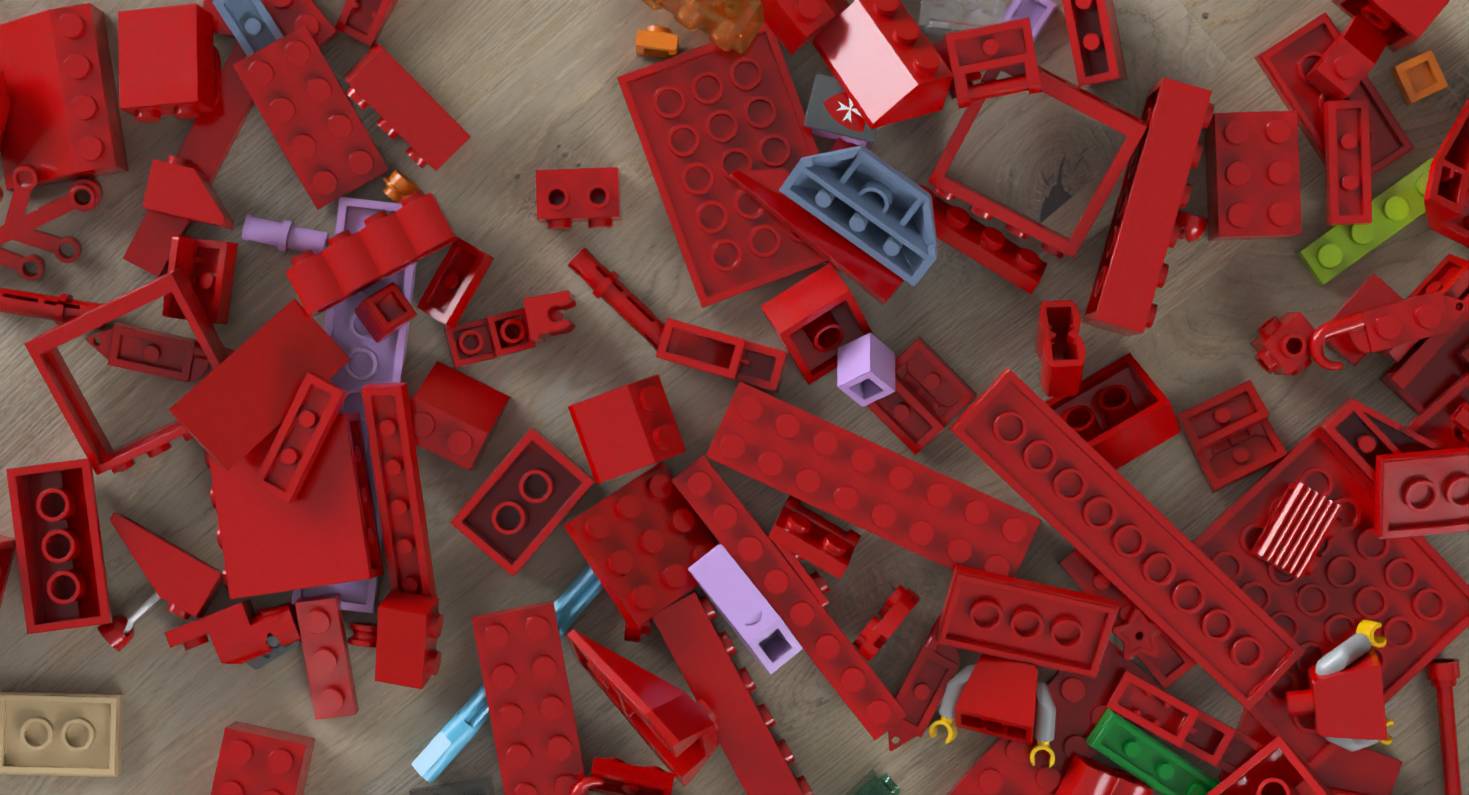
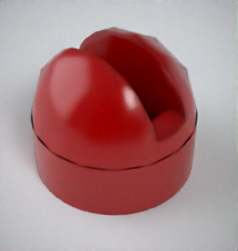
(1190, 225)

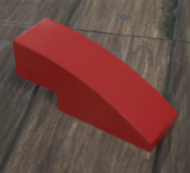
(722, 355)

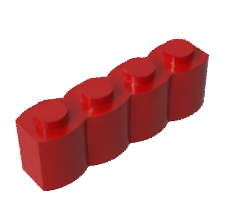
(371, 254)

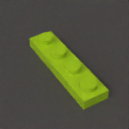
(1348, 243)

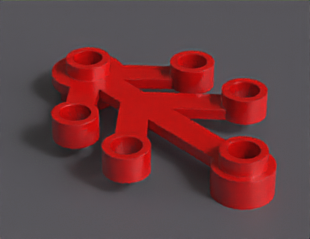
(22, 226)

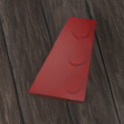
(1367, 433)

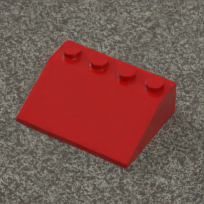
(60, 97)

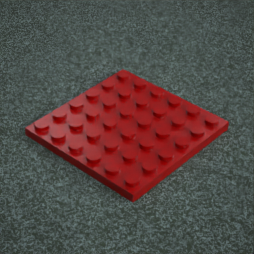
(1357, 579)

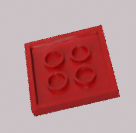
(642, 544)

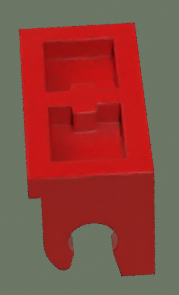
(543, 312)

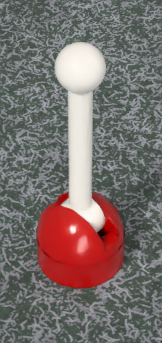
(121, 629)

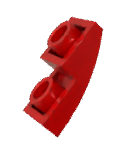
(489, 338)

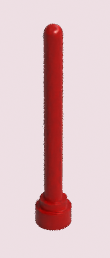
(1443, 676)

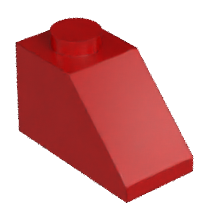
(1347, 59)
(184, 193)

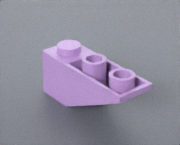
(745, 609)

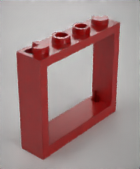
(1018, 223)
(68, 394)

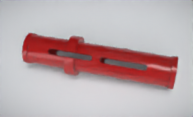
(618, 296)
(44, 306)

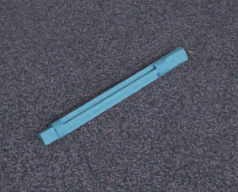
(475, 710)

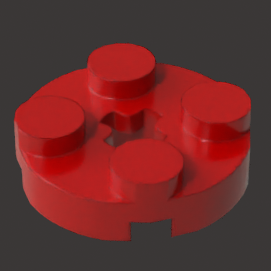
(893, 614)

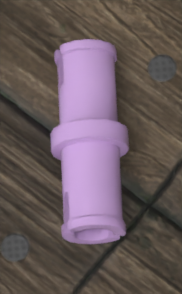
(284, 235)

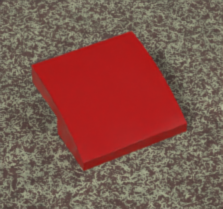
(924, 396)
(1231, 436)

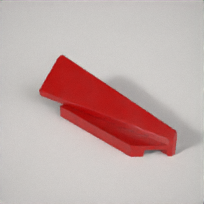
(833, 247)

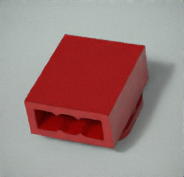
(168, 62)

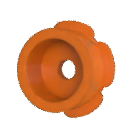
(399, 186)

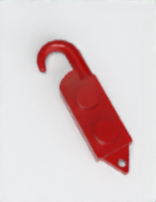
(1389, 325)
(152, 352)
(923, 687)

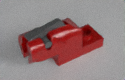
(242, 634)

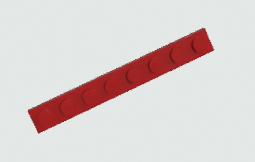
(789, 597)

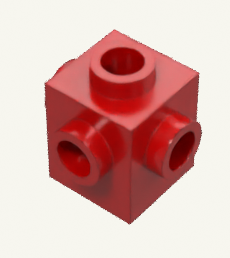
(1284, 344)

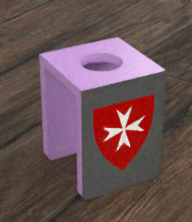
(834, 114)

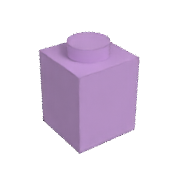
(866, 369)

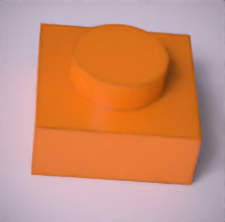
(657, 42)
(1419, 77)

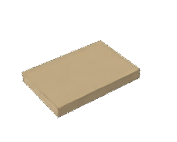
(61, 733)

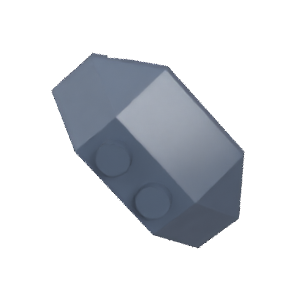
(869, 207)

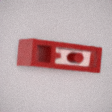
(172, 571)

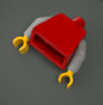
(1347, 693)
(1000, 701)

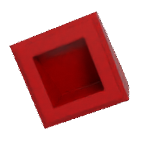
(385, 312)

